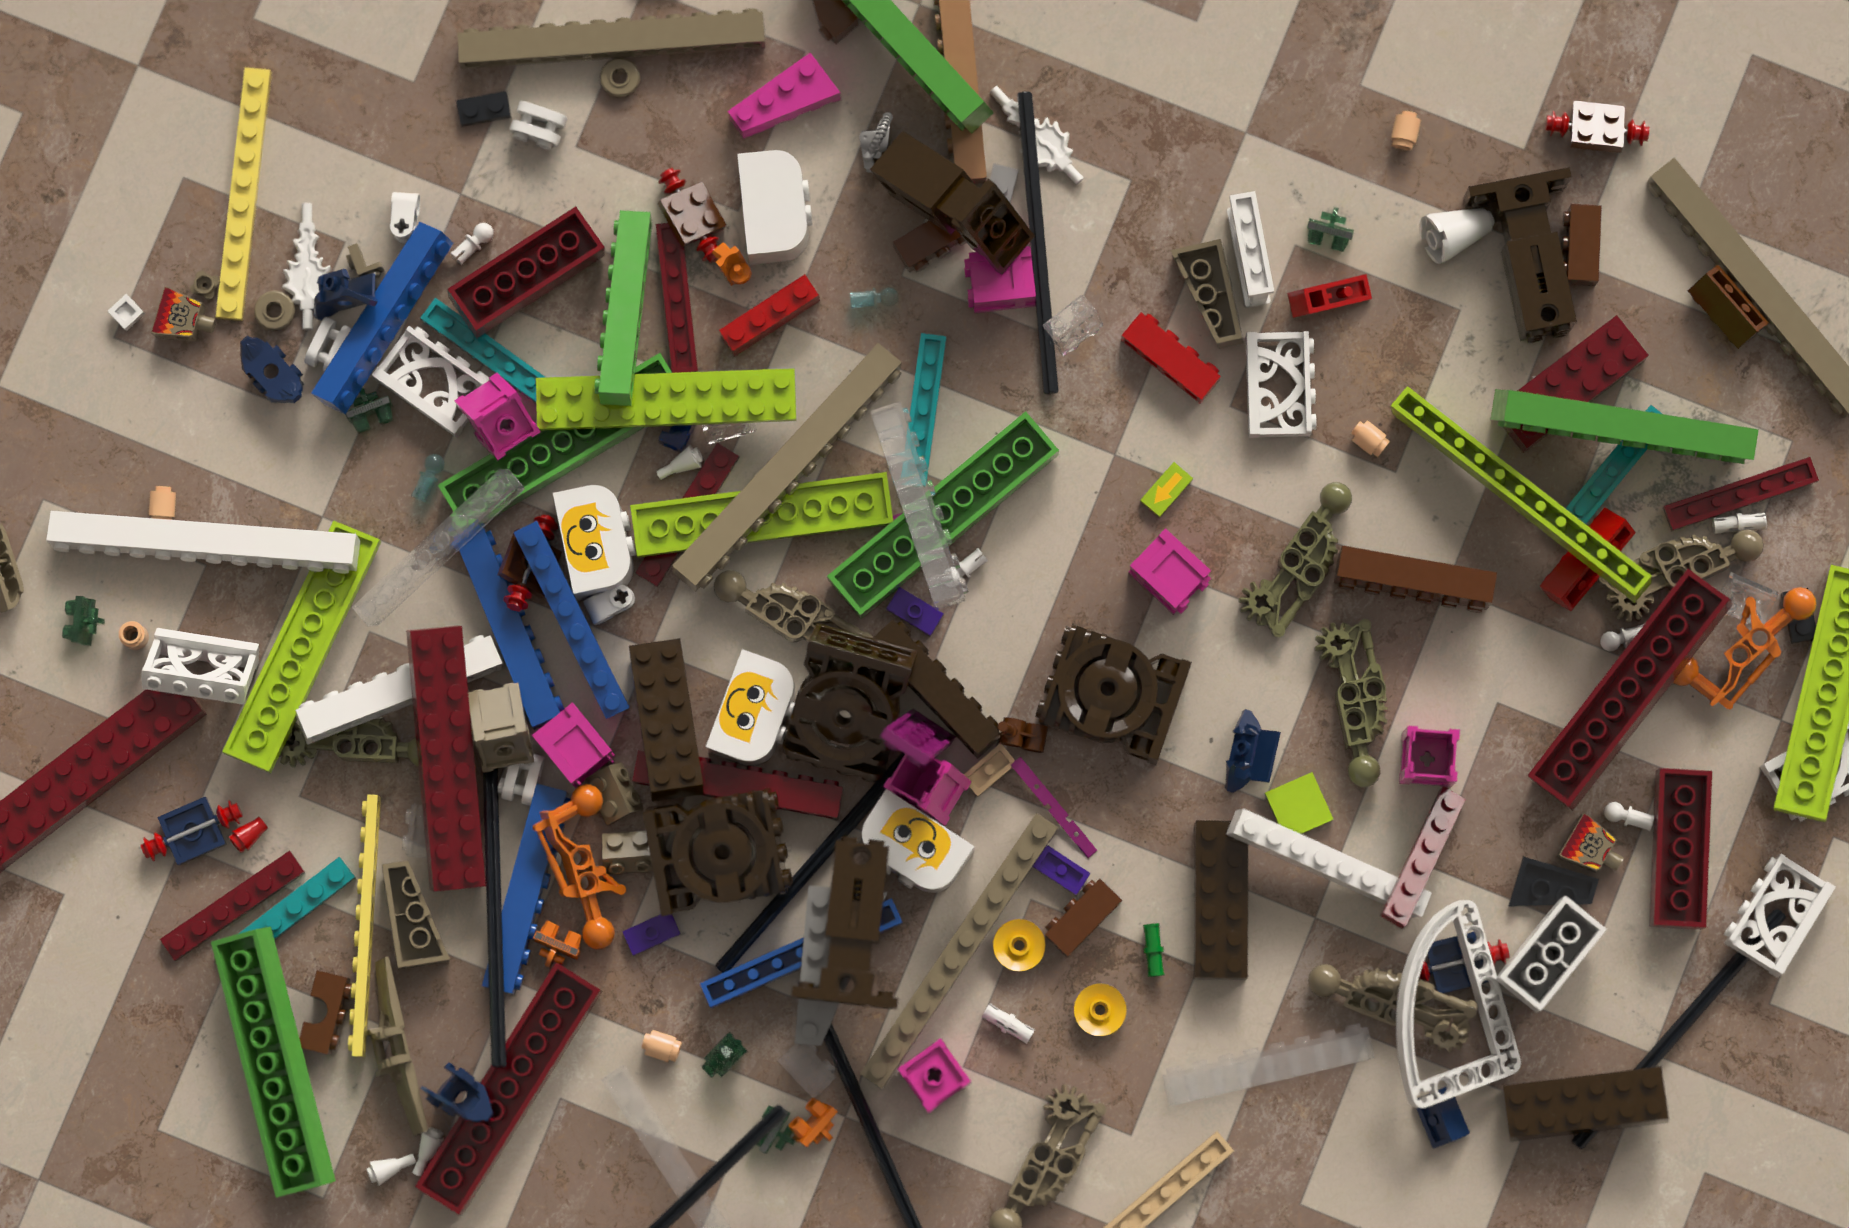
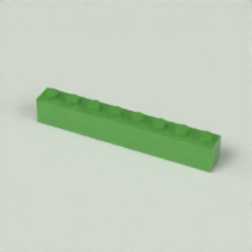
(624, 309)

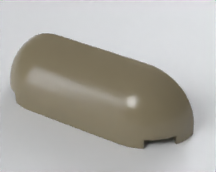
(10, 580)

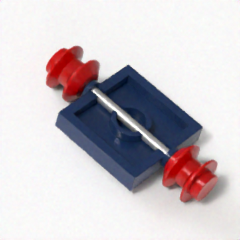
(191, 830)
(1448, 964)

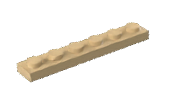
(1174, 1184)

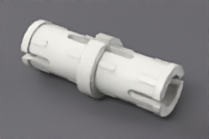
(1739, 522)
(1008, 1023)

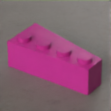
(788, 95)

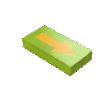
(1166, 489)

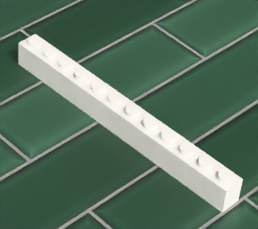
(203, 541)

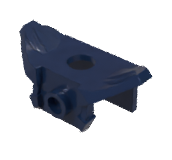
(340, 293)
(258, 354)
(1251, 753)
(475, 1105)

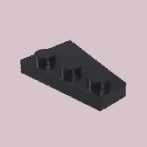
(1546, 884)

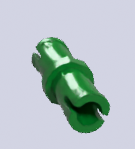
(1153, 950)

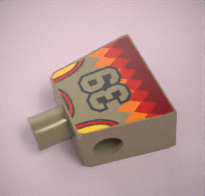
(180, 317)
(1590, 846)

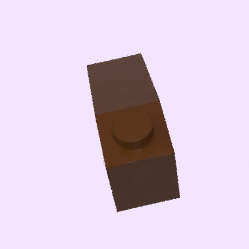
(834, 19)

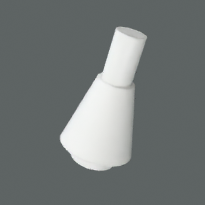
(687, 460)
(429, 1145)
(384, 1169)

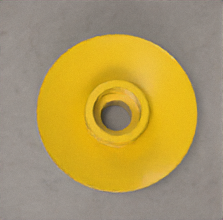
(1015, 931)
(1107, 997)

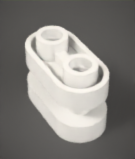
(546, 137)
(317, 348)
(509, 785)

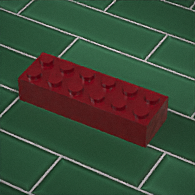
(526, 272)
(1584, 372)
(1680, 848)

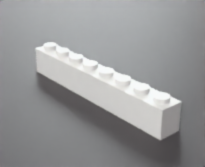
(383, 694)
(1317, 858)

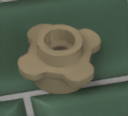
(201, 278)

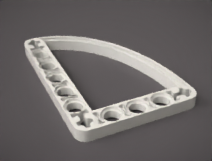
(1405, 1010)

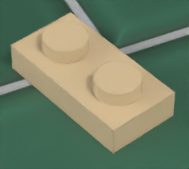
(989, 769)

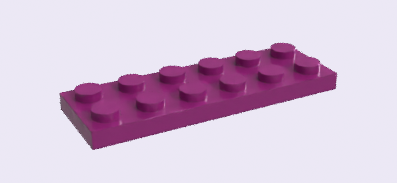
(917, 737)

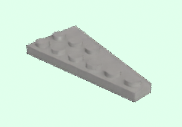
(812, 1015)

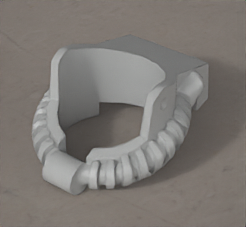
(875, 141)

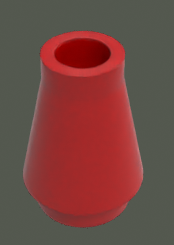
(246, 835)

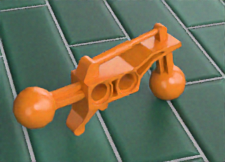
(1797, 604)
(585, 801)

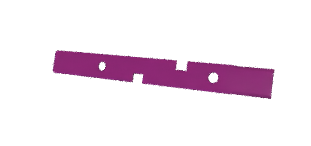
(1056, 809)

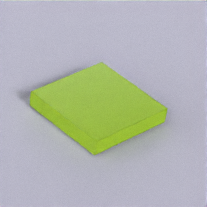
(1299, 804)

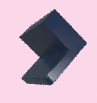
(1443, 1121)

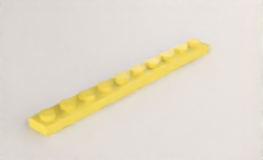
(243, 194)
(364, 937)

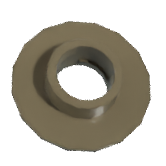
(617, 65)
(263, 304)

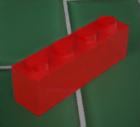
(769, 315)
(1170, 357)
(1573, 578)

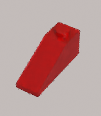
(1329, 295)

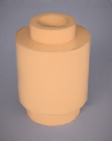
(1405, 130)
(1370, 438)
(162, 503)
(126, 632)
(661, 1046)

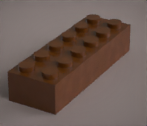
(1415, 578)

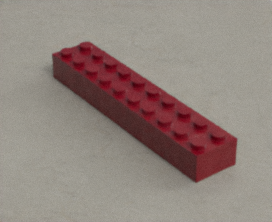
(1630, 689)
(445, 758)
(91, 768)
(530, 1059)

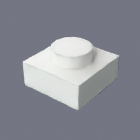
(126, 312)

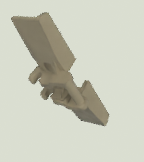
(399, 1065)

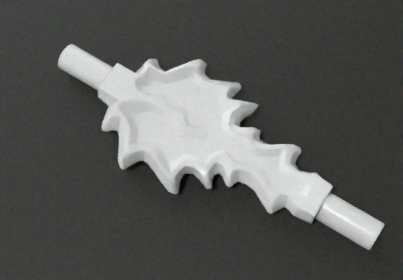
(1051, 143)
(305, 272)

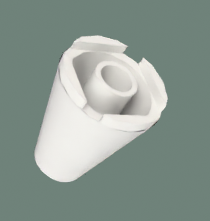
(1454, 231)

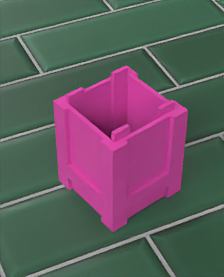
(1000, 292)
(497, 416)
(1170, 572)
(574, 745)
(1440, 746)
(915, 783)
(929, 1092)

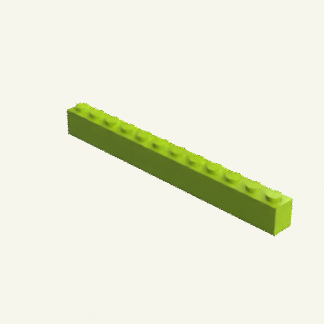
(1521, 494)

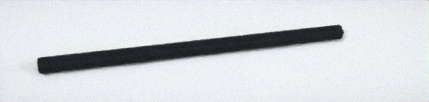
(1037, 244)
(806, 871)
(494, 919)
(1693, 1012)
(871, 1129)
(720, 1168)

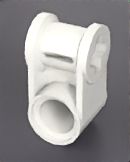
(404, 211)
(604, 605)

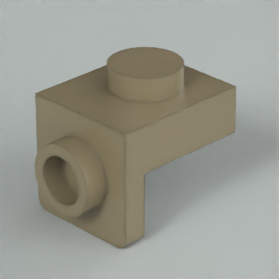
(356, 261)

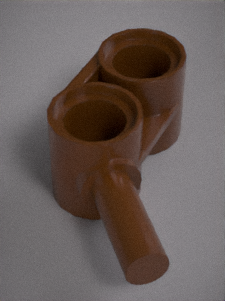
(1022, 734)

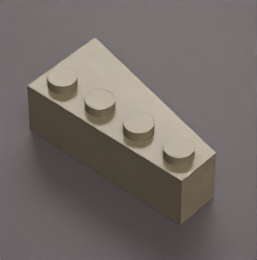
(1209, 281)
(412, 926)

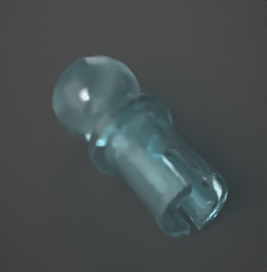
(887, 297)
(433, 464)

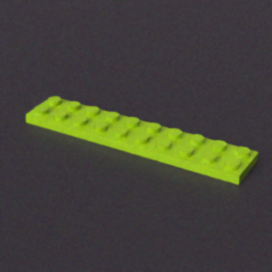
(670, 400)
(809, 510)
(297, 658)
(1821, 710)

